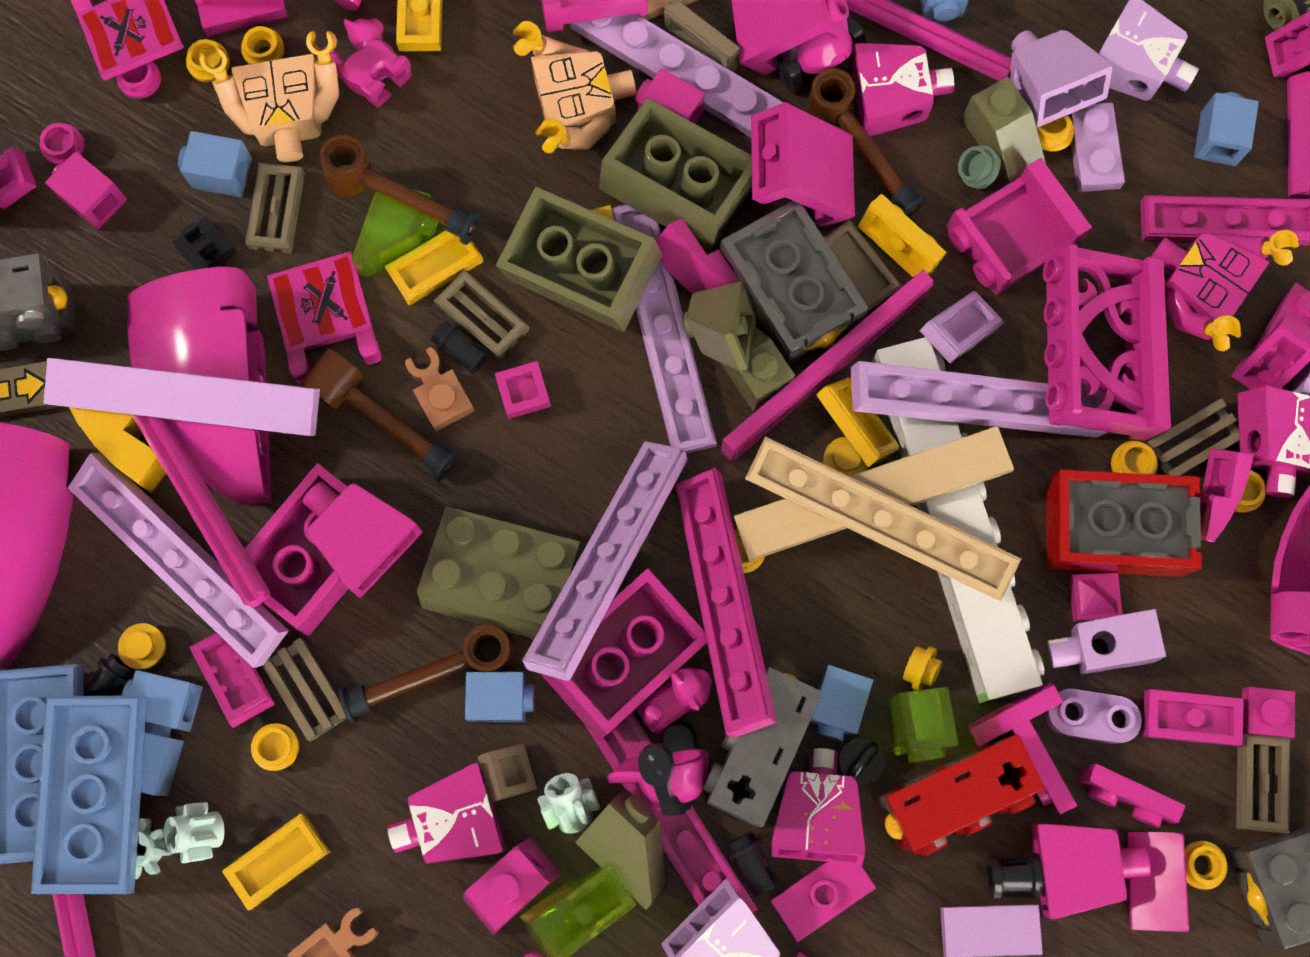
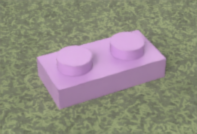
(1096, 149)

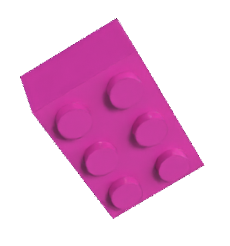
(291, 565)
(630, 654)

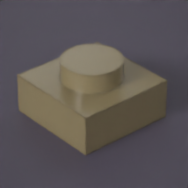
(507, 772)

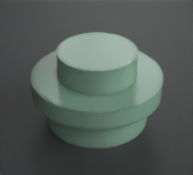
(979, 166)

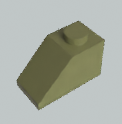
(1007, 124)
(722, 324)
(765, 373)
(631, 842)

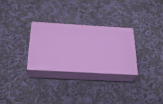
(961, 326)
(991, 930)

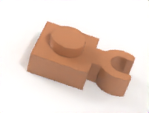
(440, 394)
(333, 943)

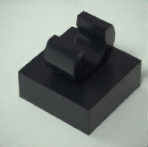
(204, 245)

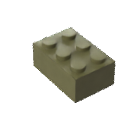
(677, 172)
(579, 259)
(495, 572)

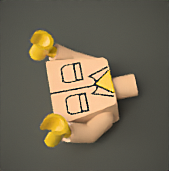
(572, 90)
(281, 97)

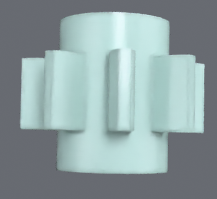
(568, 803)
(193, 832)
(154, 848)

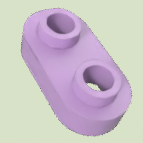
(1094, 717)

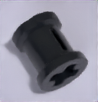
(1014, 875)

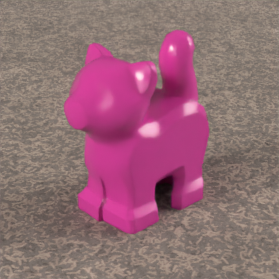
(371, 62)
(682, 695)

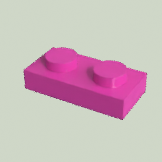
(1193, 718)
(1112, 787)

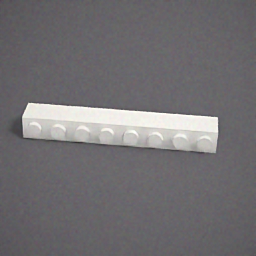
(988, 629)

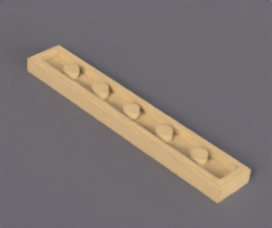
(907, 480)
(883, 519)

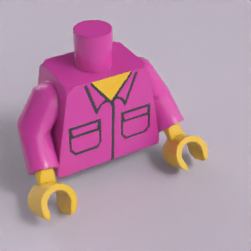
(1215, 278)

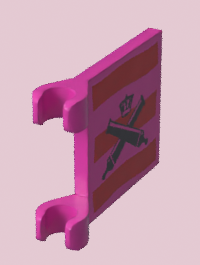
(127, 33)
(321, 307)

